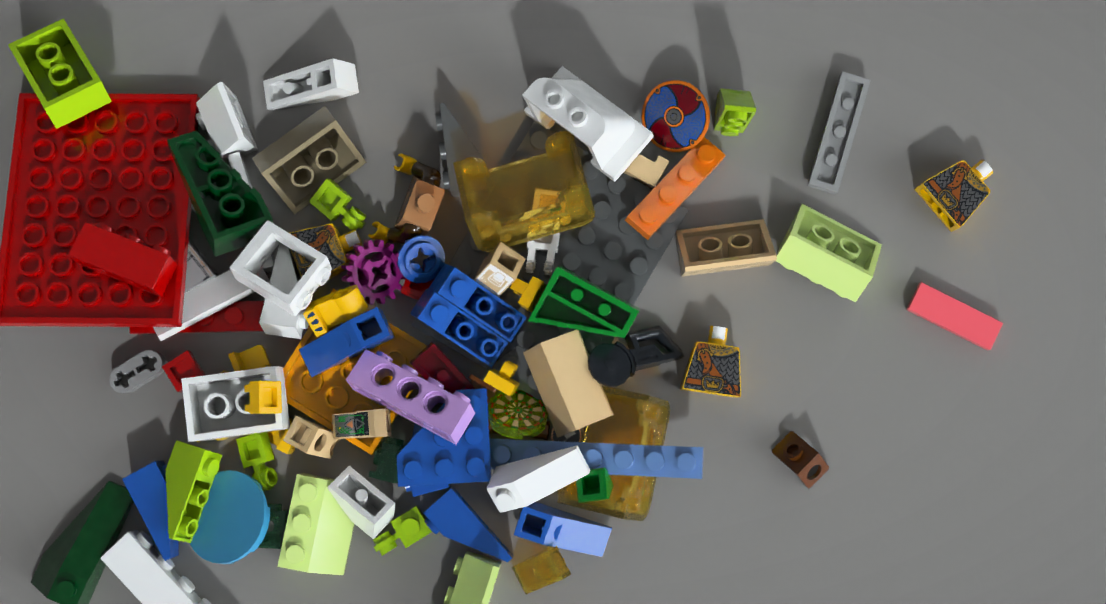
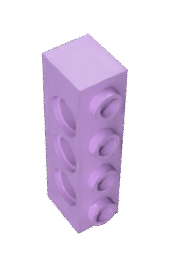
(448, 423)

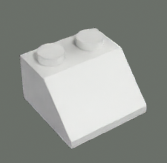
(225, 122)

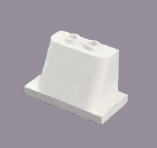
(598, 123)

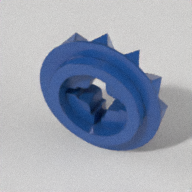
(431, 265)

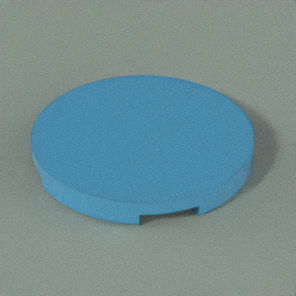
(232, 519)

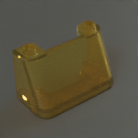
(525, 196)
(638, 421)

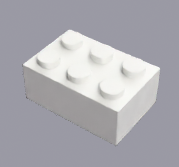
(218, 402)

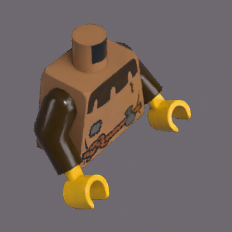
(418, 205)

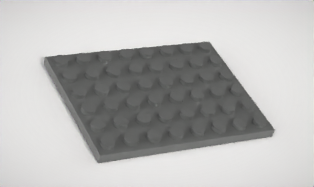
(601, 252)

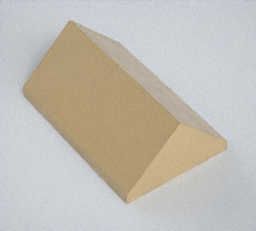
(724, 247)
(566, 383)

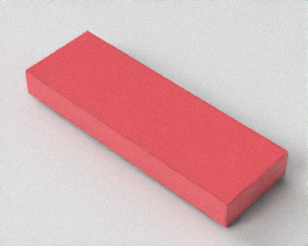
(954, 316)

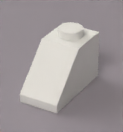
(362, 502)

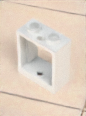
(258, 252)

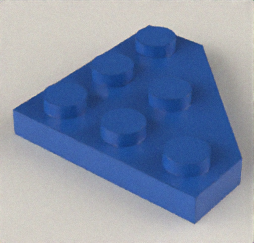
(437, 461)

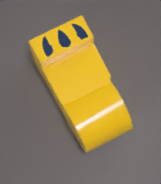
(335, 309)

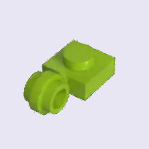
(332, 202)
(255, 452)
(408, 527)

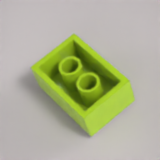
(60, 73)

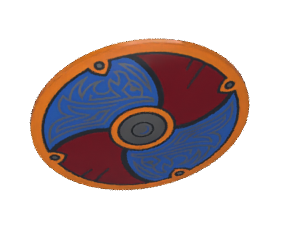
(676, 115)

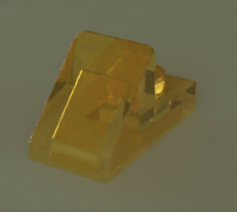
(541, 570)

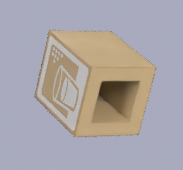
(499, 269)

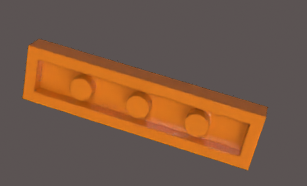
(675, 188)

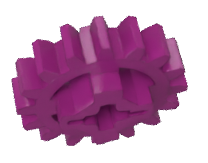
(381, 261)

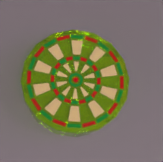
(517, 414)

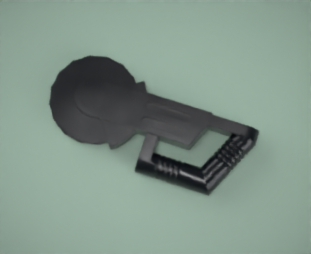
(615, 363)

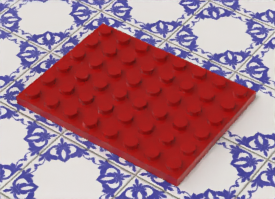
(94, 170)

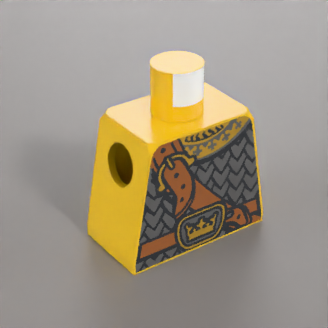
(956, 192)
(328, 242)
(713, 366)

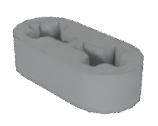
(133, 366)

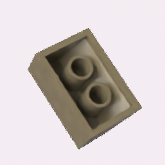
(307, 157)

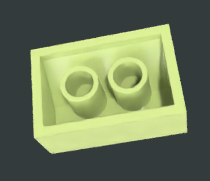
(829, 253)
(316, 529)
(474, 581)

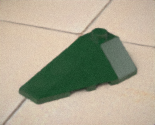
(222, 200)
(73, 561)

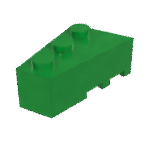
(581, 305)

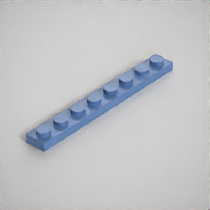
(616, 458)

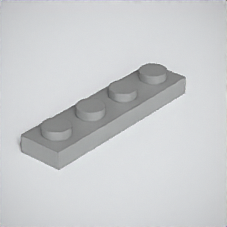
(838, 133)

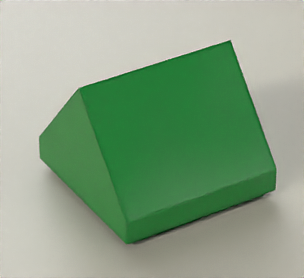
(594, 486)

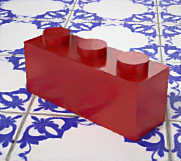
(123, 258)

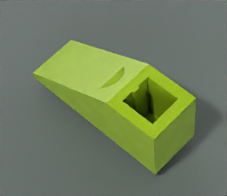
(733, 111)
(188, 487)

